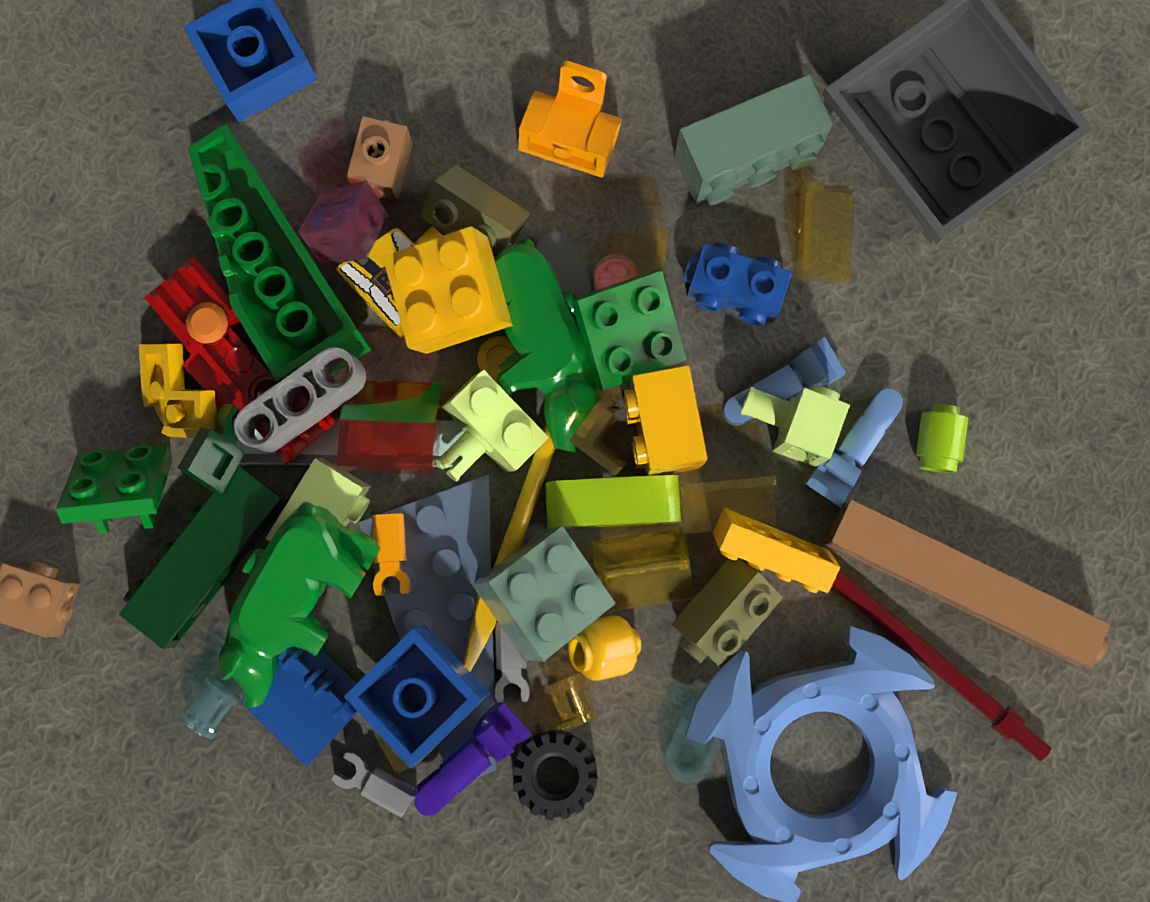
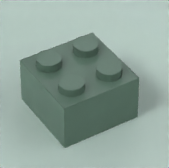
(544, 594)

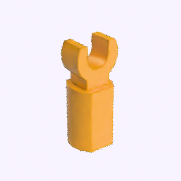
(390, 536)

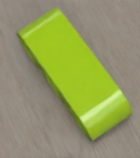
(613, 501)

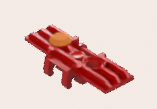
(219, 358)

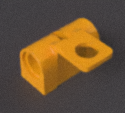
(571, 125)

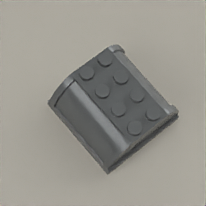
(955, 113)

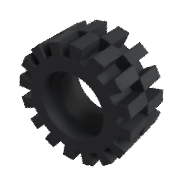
(549, 803)

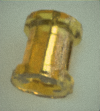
(582, 710)

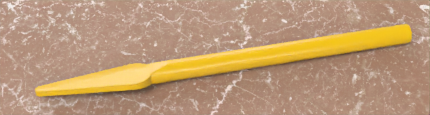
(483, 620)

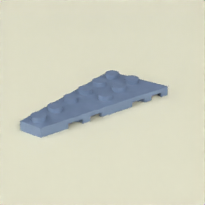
(445, 555)

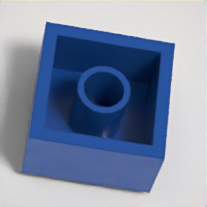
(250, 55)
(416, 695)

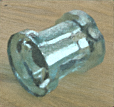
(209, 708)

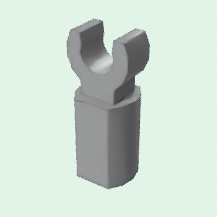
(511, 664)
(377, 785)

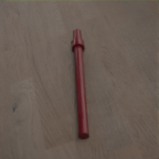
(1005, 720)

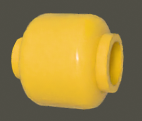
(605, 648)

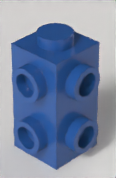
(737, 283)

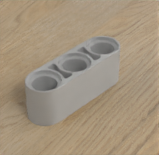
(278, 400)

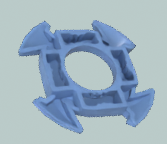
(894, 792)

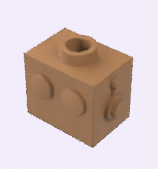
(381, 157)
(36, 598)

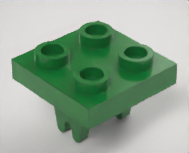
(628, 329)
(115, 486)

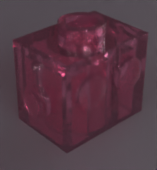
(344, 223)

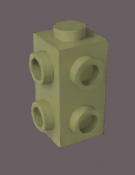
(464, 201)
(726, 612)

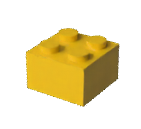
(447, 290)
(666, 422)

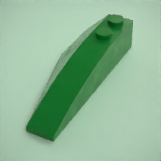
(267, 268)

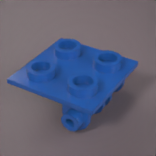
(306, 702)

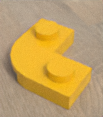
(164, 389)

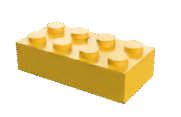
(776, 551)

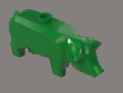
(546, 342)
(283, 589)

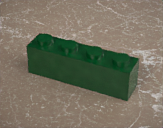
(201, 558)

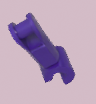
(496, 736)

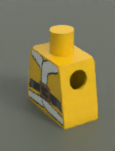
(370, 278)

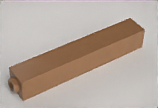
(969, 585)

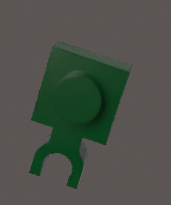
(213, 453)

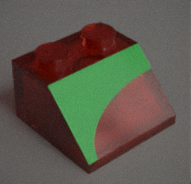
(391, 428)

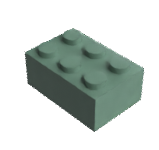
(752, 141)

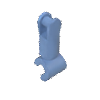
(811, 367)
(838, 475)

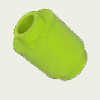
(941, 438)

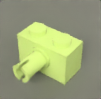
(806, 423)
(490, 426)

